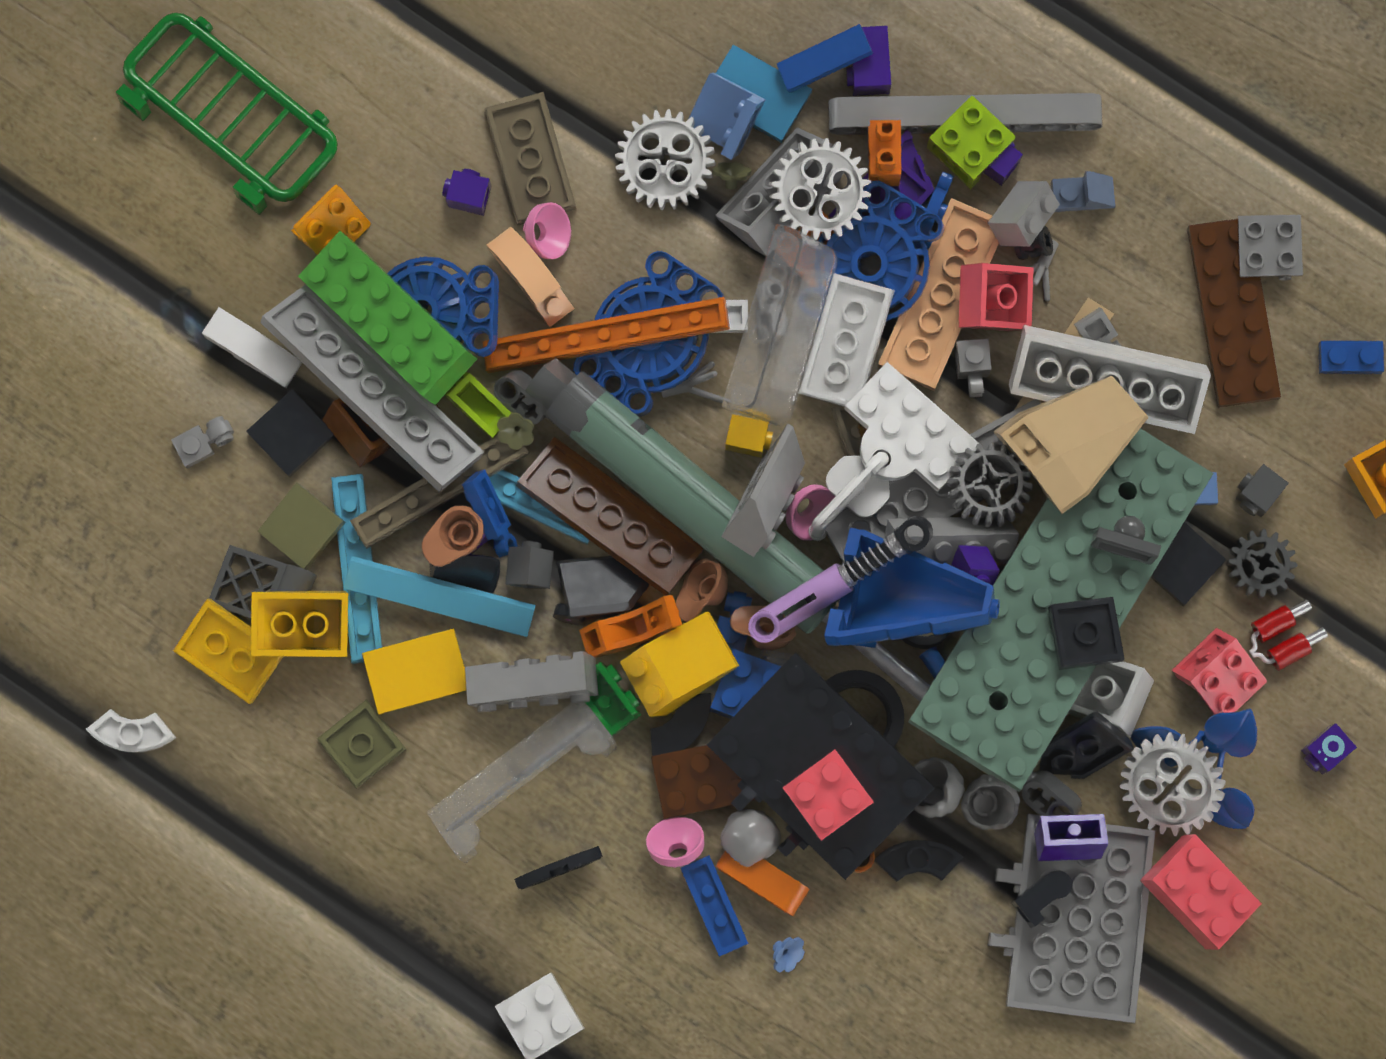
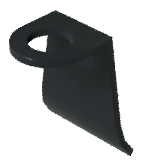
(471, 571)

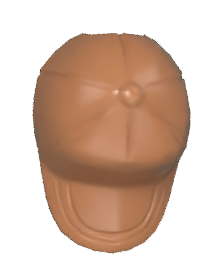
(453, 536)
(703, 586)
(740, 620)

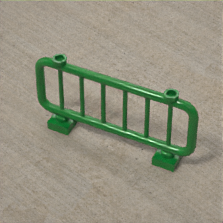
(252, 193)

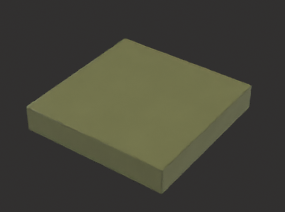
(301, 526)
(361, 744)

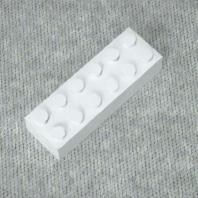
(1059, 363)

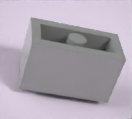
(1023, 213)

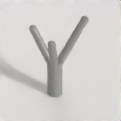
(1043, 271)
(697, 378)

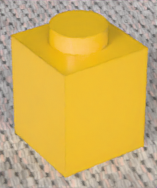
(748, 436)

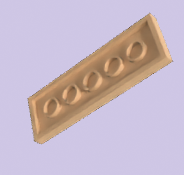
(931, 326)

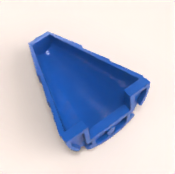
(907, 599)

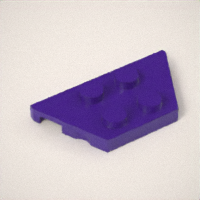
(913, 181)

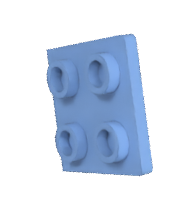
(726, 113)

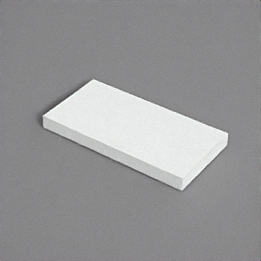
(846, 340)

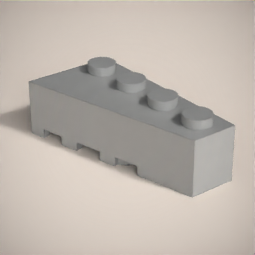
(957, 531)
(532, 682)

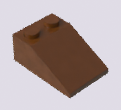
(354, 433)

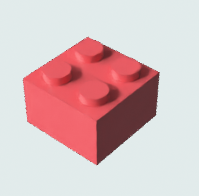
(995, 297)
(828, 794)

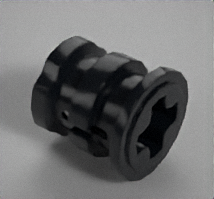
(1042, 244)

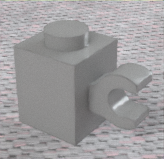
(973, 363)

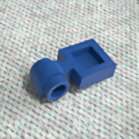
(733, 601)

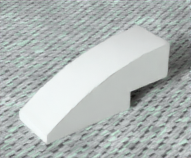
(251, 347)

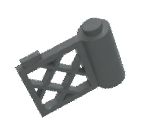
(287, 579)

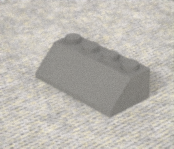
(751, 211)
(767, 495)

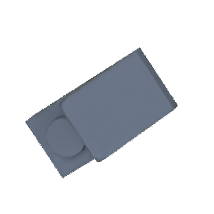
(1084, 193)

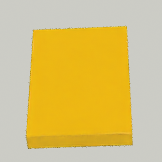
(221, 649)
(415, 671)

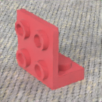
(1220, 673)

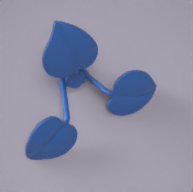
(1223, 733)

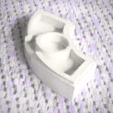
(131, 735)

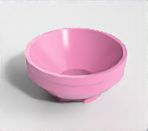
(554, 230)
(818, 498)
(672, 835)

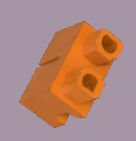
(884, 151)

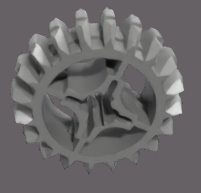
(977, 488)

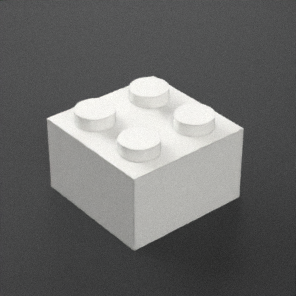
(539, 1017)

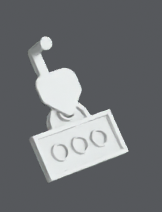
(900, 429)

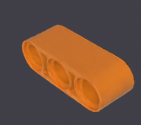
(766, 882)

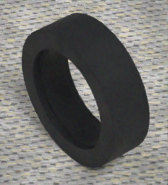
(880, 688)

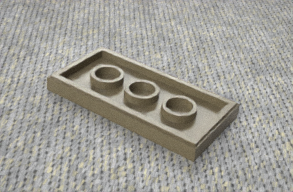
(529, 155)

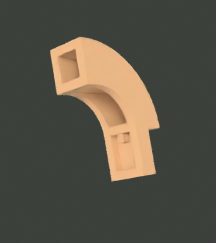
(531, 275)

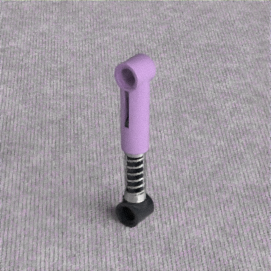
(837, 581)

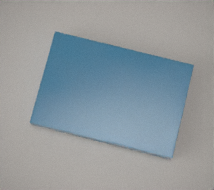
(765, 81)

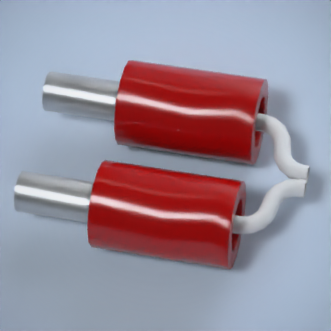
(1290, 649)

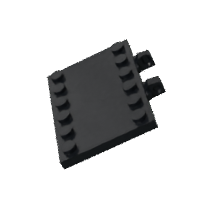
(794, 726)

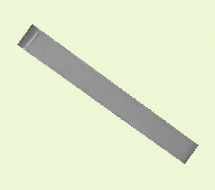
(928, 113)

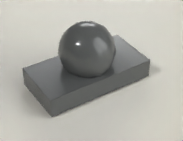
(1127, 540)

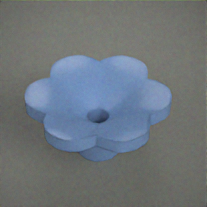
(787, 953)

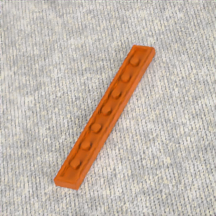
(608, 334)

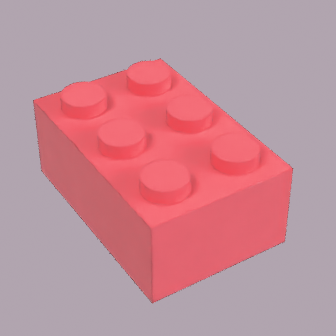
(1200, 892)

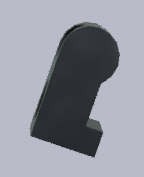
(1049, 888)

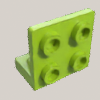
(970, 141)

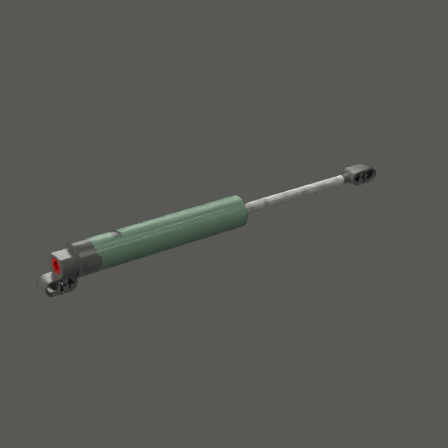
(702, 512)

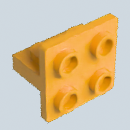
(329, 216)

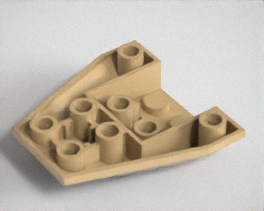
(1073, 438)

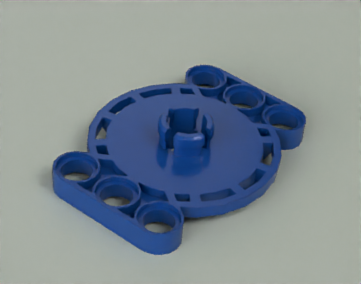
(890, 240)
(450, 301)
(652, 361)

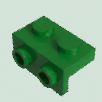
(612, 704)

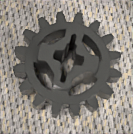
(1273, 570)

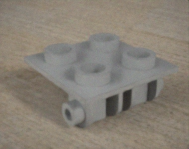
(1270, 246)

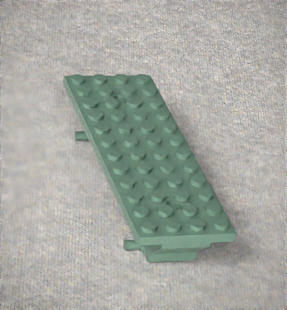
(1002, 682)

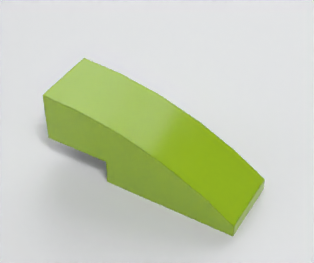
(477, 404)

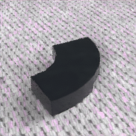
(683, 727)
(916, 857)
(558, 868)

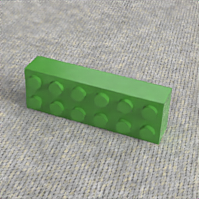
(387, 318)

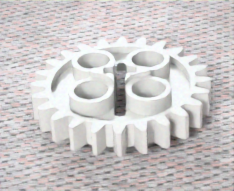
(668, 132)
(846, 200)
(1195, 803)

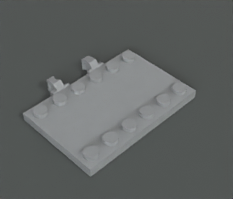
(1092, 940)

